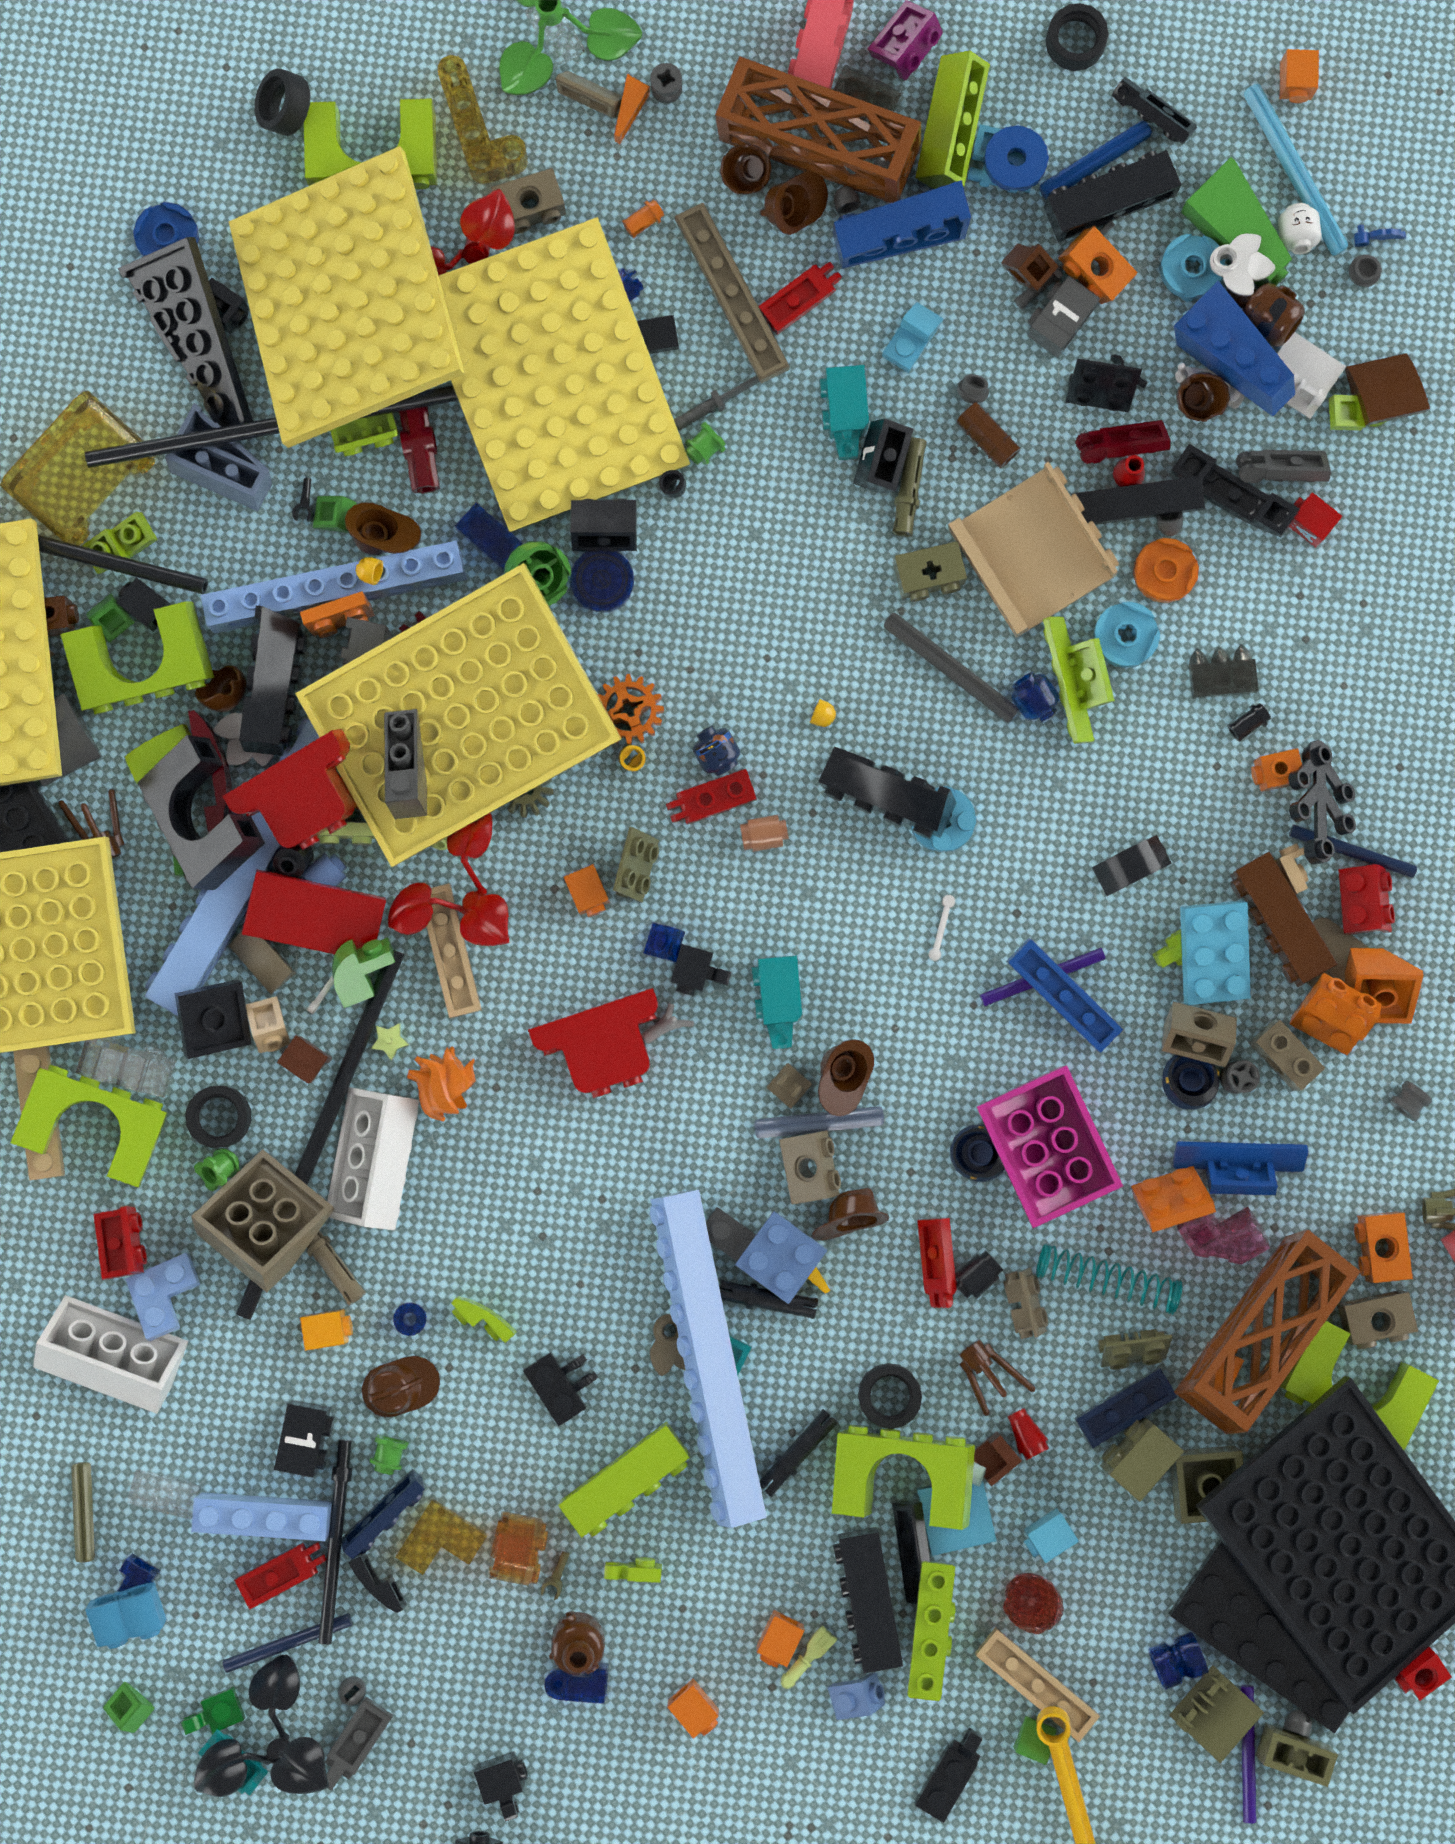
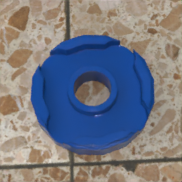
(1019, 140)

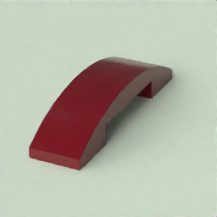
(220, 777)

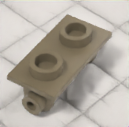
(1030, 1315)

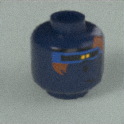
(716, 750)

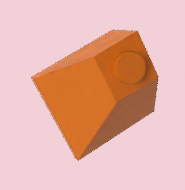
(1387, 980)

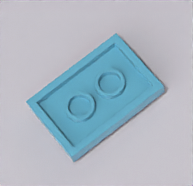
(1215, 952)

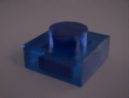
(664, 942)

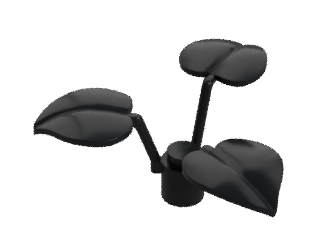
(296, 1764)

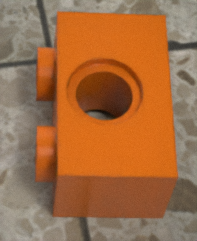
(1114, 268)
(1396, 1262)

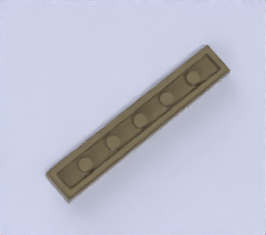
(732, 293)

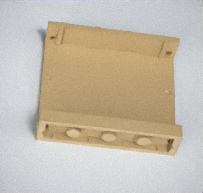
(1034, 550)

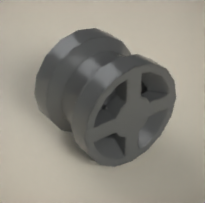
(666, 91)
(1246, 1074)
(1410, 1101)

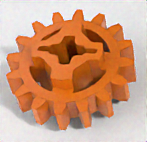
(643, 704)

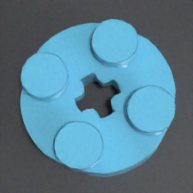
(1173, 266)
(1143, 628)
(962, 827)

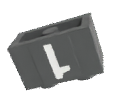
(1063, 316)

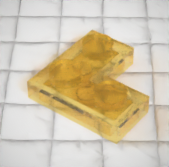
(438, 1529)

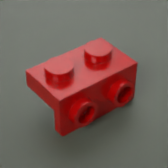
(1366, 899)
(120, 1242)

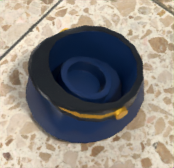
(1190, 1082)
(975, 1154)

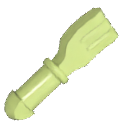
(815, 1648)

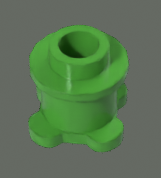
(704, 445)
(217, 1168)
(388, 1454)

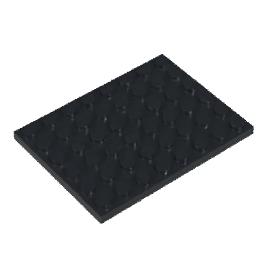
(1342, 1542)

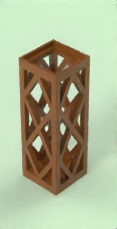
(823, 107)
(1334, 1278)

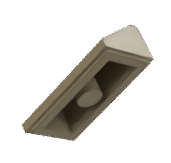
(588, 93)
(262, 961)

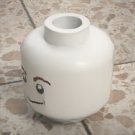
(1299, 228)

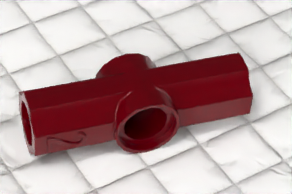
(419, 450)

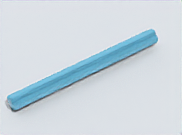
(1294, 166)

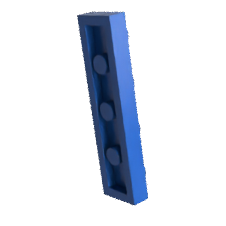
(1064, 995)

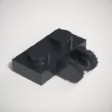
(556, 1389)

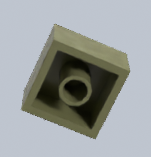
(1140, 1458)
(1198, 1474)

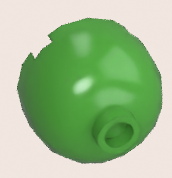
(546, 565)

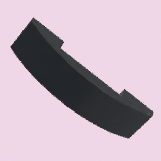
(1235, 496)

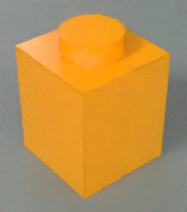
(326, 1329)

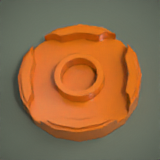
(1165, 570)

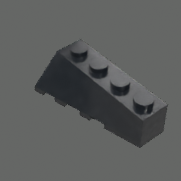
(272, 683)
(888, 793)

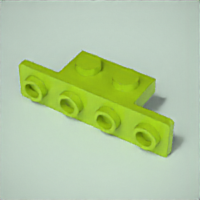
(1080, 677)
(931, 1631)

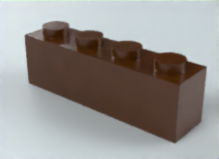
(1282, 920)

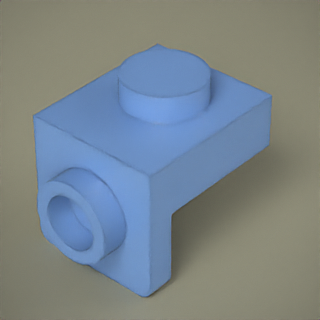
(857, 1697)

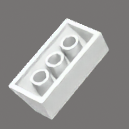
(372, 1158)
(109, 1354)

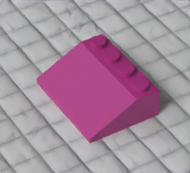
(1049, 1146)

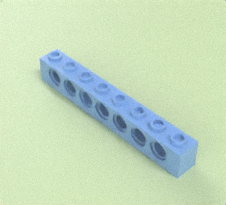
(295, 593)

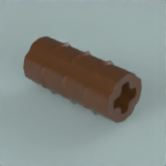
(988, 435)

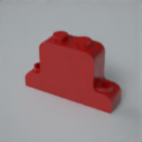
(300, 793)
(602, 1043)

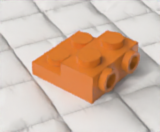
(1336, 1014)

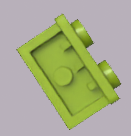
(364, 431)

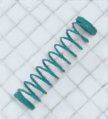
(1174, 1292)

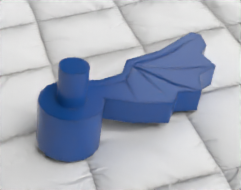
(1362, 238)

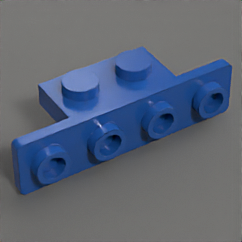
(1241, 1166)

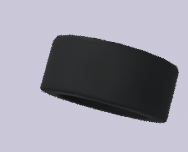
(1087, 15)
(269, 99)
(193, 1119)
(910, 1410)

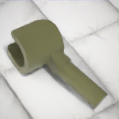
(555, 1579)

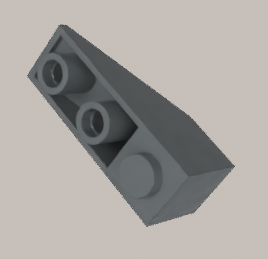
(404, 765)

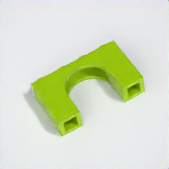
(417, 138)
(183, 662)
(55, 1093)
(1398, 1408)
(947, 1463)

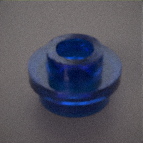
(402, 1326)

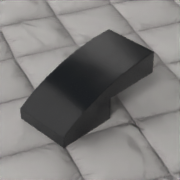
(383, 1590)

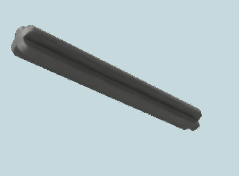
(950, 667)

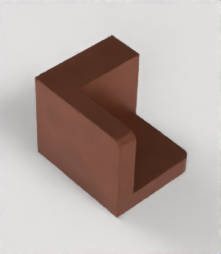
(303, 1059)
(996, 1457)

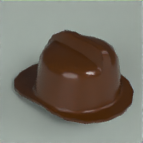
(796, 202)
(381, 530)
(845, 1076)
(850, 1213)
(400, 1386)

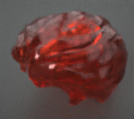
(1033, 1603)

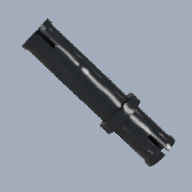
(764, 1298)
(797, 1453)

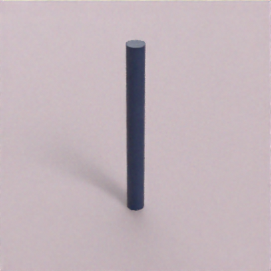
(1359, 853)
(282, 1644)

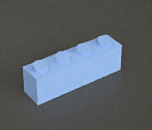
(261, 1516)

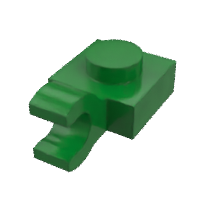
(218, 1711)

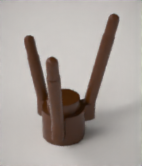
(115, 841)
(978, 1358)

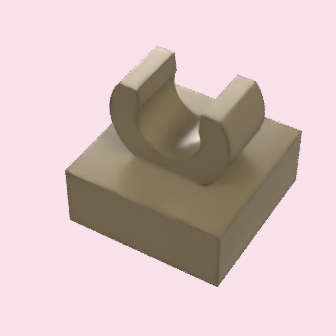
(789, 1085)

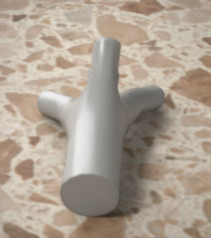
(665, 1025)

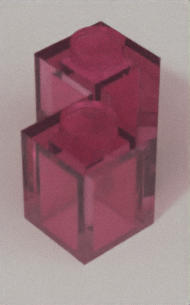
(1233, 1239)

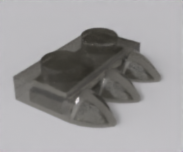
(868, 89)
(1222, 675)

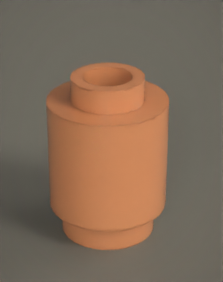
(764, 833)

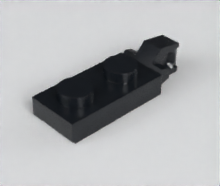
(1154, 110)
(950, 1776)

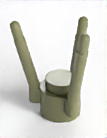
(1438, 1210)

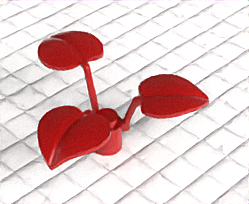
(486, 225)
(484, 915)

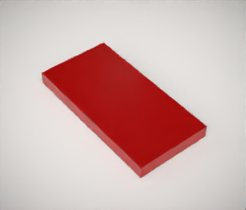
(310, 913)

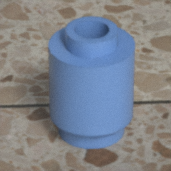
(326, 870)

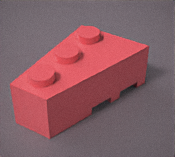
(821, 40)

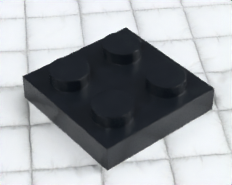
(213, 1019)

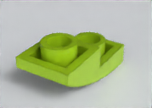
(124, 539)
(148, 754)
(473, 1312)

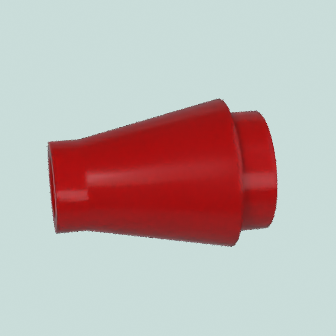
(1125, 476)
(1027, 1434)

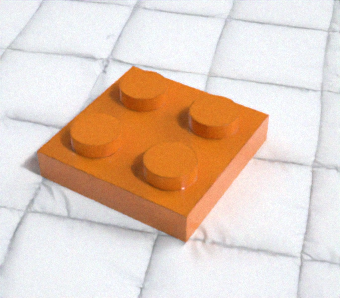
(328, 617)
(1173, 1198)

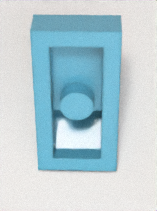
(912, 337)

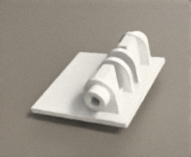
(1313, 373)

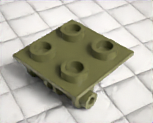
(636, 865)
(1149, 1349)
(1216, 1714)

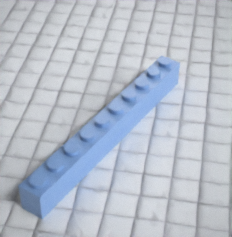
(217, 914)
(707, 1359)

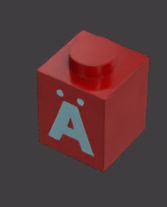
(1314, 519)

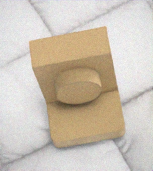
(1293, 872)
(267, 1025)

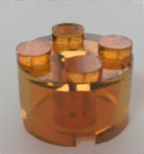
(517, 1548)

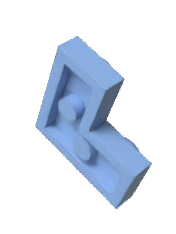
(153, 1291)

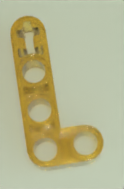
(471, 119)

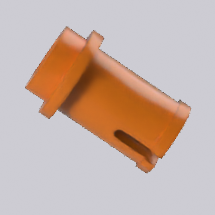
(643, 218)

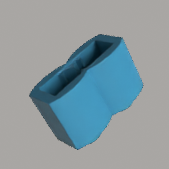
(126, 1615)

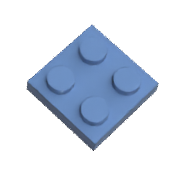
(781, 1257)

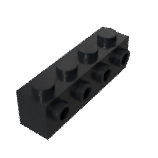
(1112, 194)
(869, 1600)

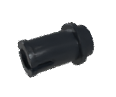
(1249, 722)

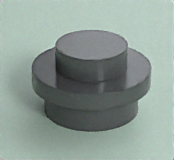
(1365, 270)
(973, 388)

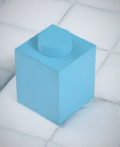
(1049, 1536)

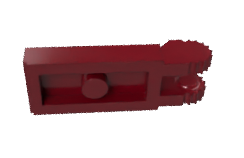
(1123, 441)

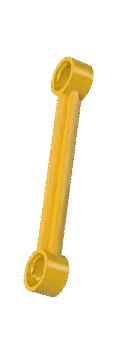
(1067, 1775)

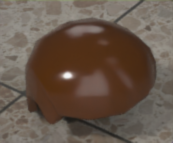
(746, 169)
(1202, 396)
(223, 690)

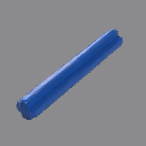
(1097, 158)

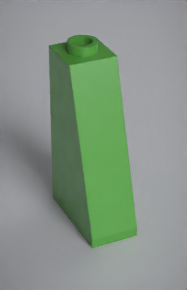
(1229, 208)

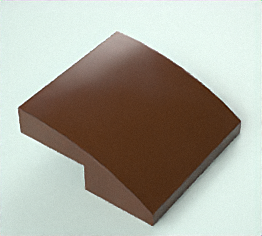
(1387, 389)

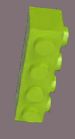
(952, 119)
(624, 1480)

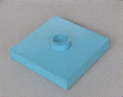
(977, 1533)

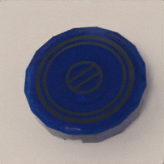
(602, 580)

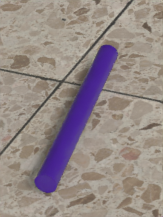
(1022, 985)
(1249, 1767)

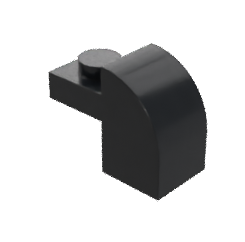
(1131, 865)

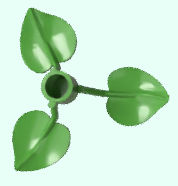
(528, 70)

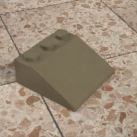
(262, 1220)

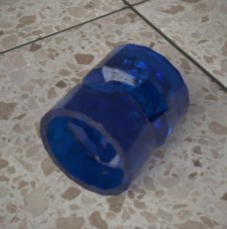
(1178, 1660)

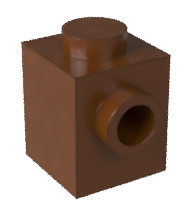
(60, 615)

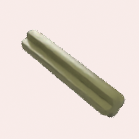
(83, 1512)

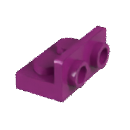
(907, 38)

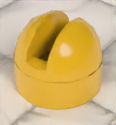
(369, 570)
(823, 714)
(636, 762)

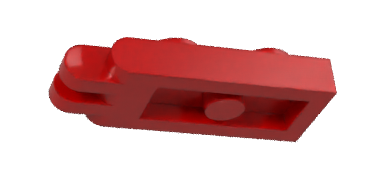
(799, 297)
(713, 797)
(937, 1261)
(279, 1574)

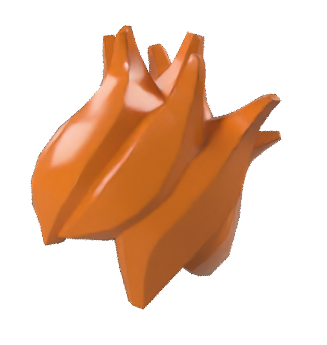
(442, 1083)

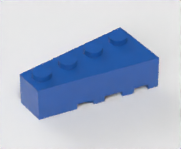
(903, 226)
(1233, 348)

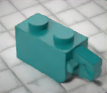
(846, 408)
(780, 997)

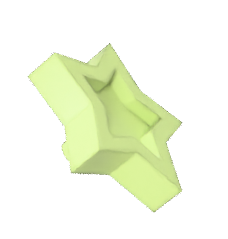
(389, 1040)

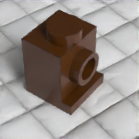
(1029, 265)

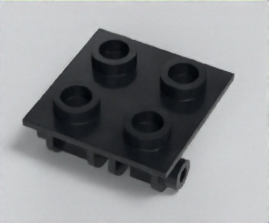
(1102, 385)

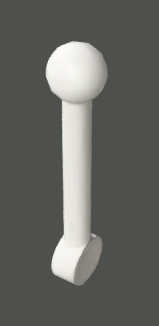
(948, 902)
(316, 1003)

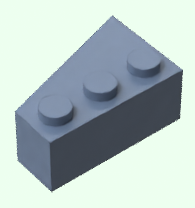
(222, 467)

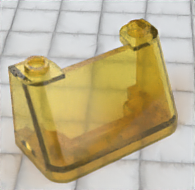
(54, 475)

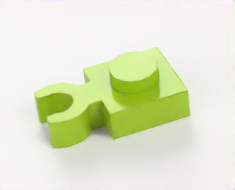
(1346, 413)
(642, 1570)

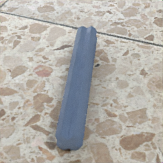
(818, 1122)

